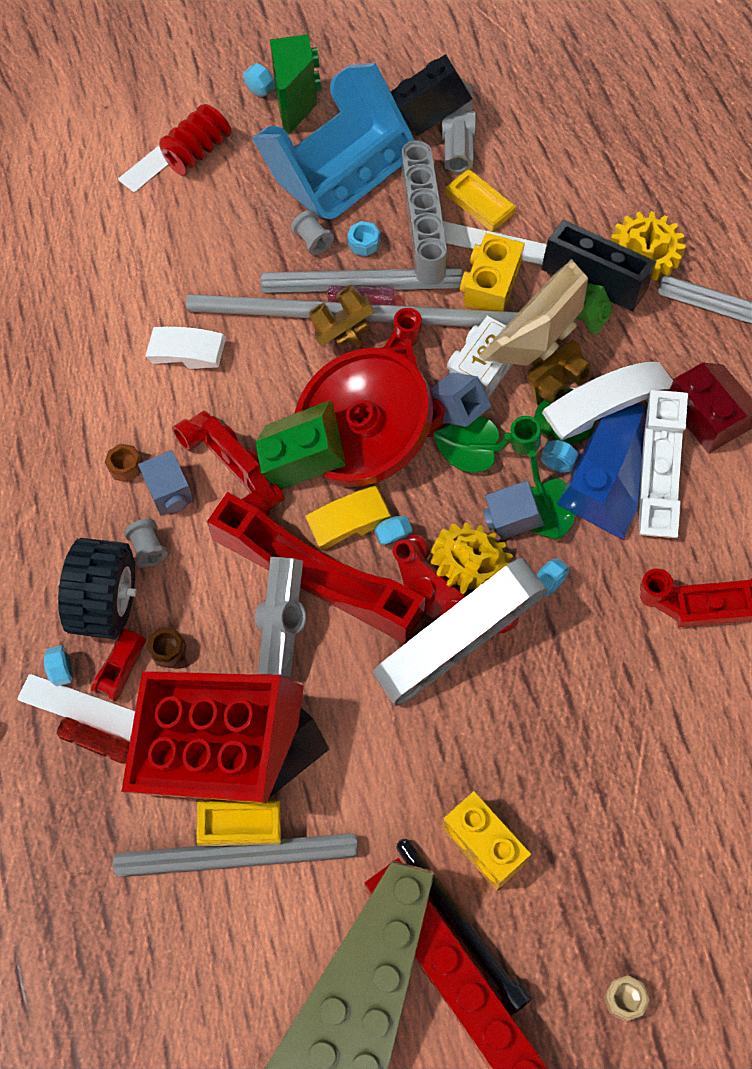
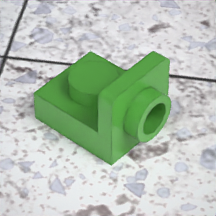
(596, 308)

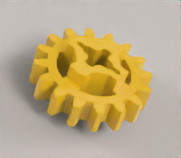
(663, 241)
(468, 556)

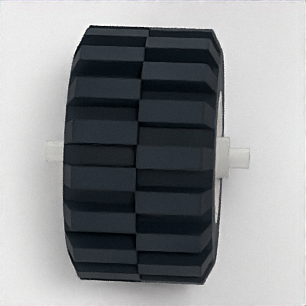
(96, 588)

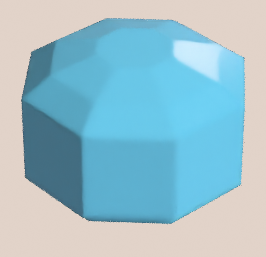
(258, 80)
(363, 238)
(559, 456)
(393, 529)
(553, 575)
(58, 665)

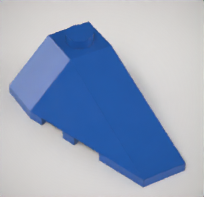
(609, 472)

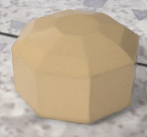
(626, 998)

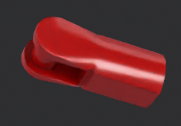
(121, 660)

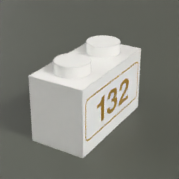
(470, 363)

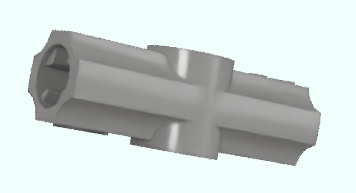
(459, 134)
(280, 616)

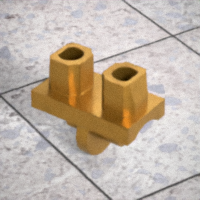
(345, 324)
(549, 376)

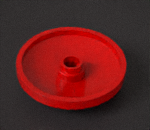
(379, 411)

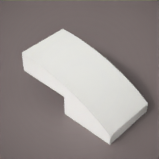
(187, 345)

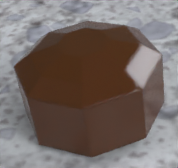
(166, 647)

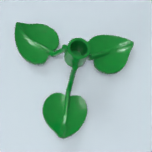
(473, 450)

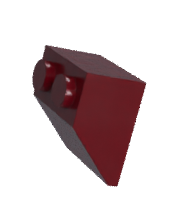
(715, 404)

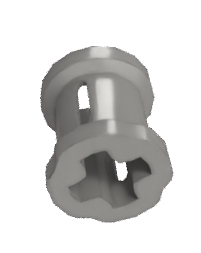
(312, 232)
(145, 543)

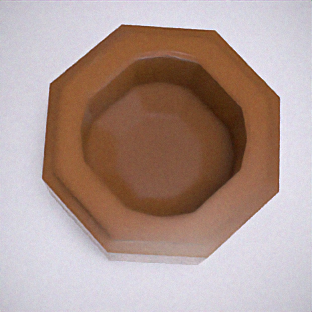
(123, 462)

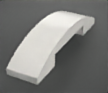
(605, 396)
(661, 464)

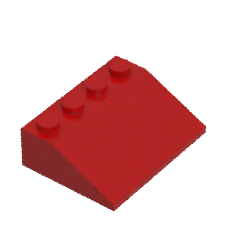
(211, 735)

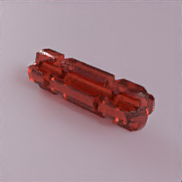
(93, 739)

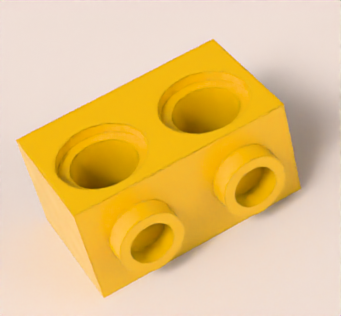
(496, 275)
(485, 840)

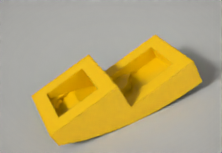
(348, 515)

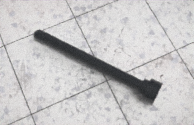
(510, 992)

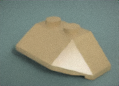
(542, 320)

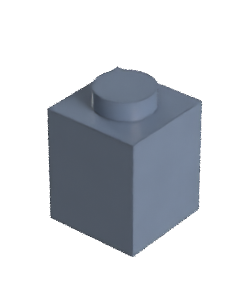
(462, 398)
(166, 483)
(512, 510)

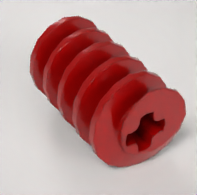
(194, 137)

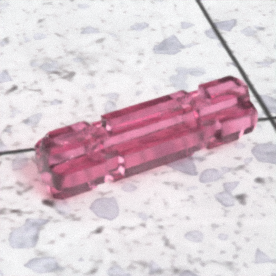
(383, 297)

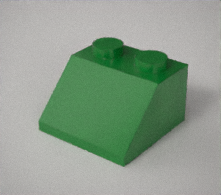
(295, 78)
(300, 446)

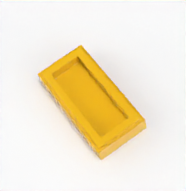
(480, 200)
(238, 823)

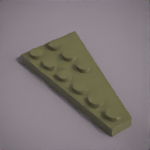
(361, 994)

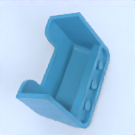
(347, 152)

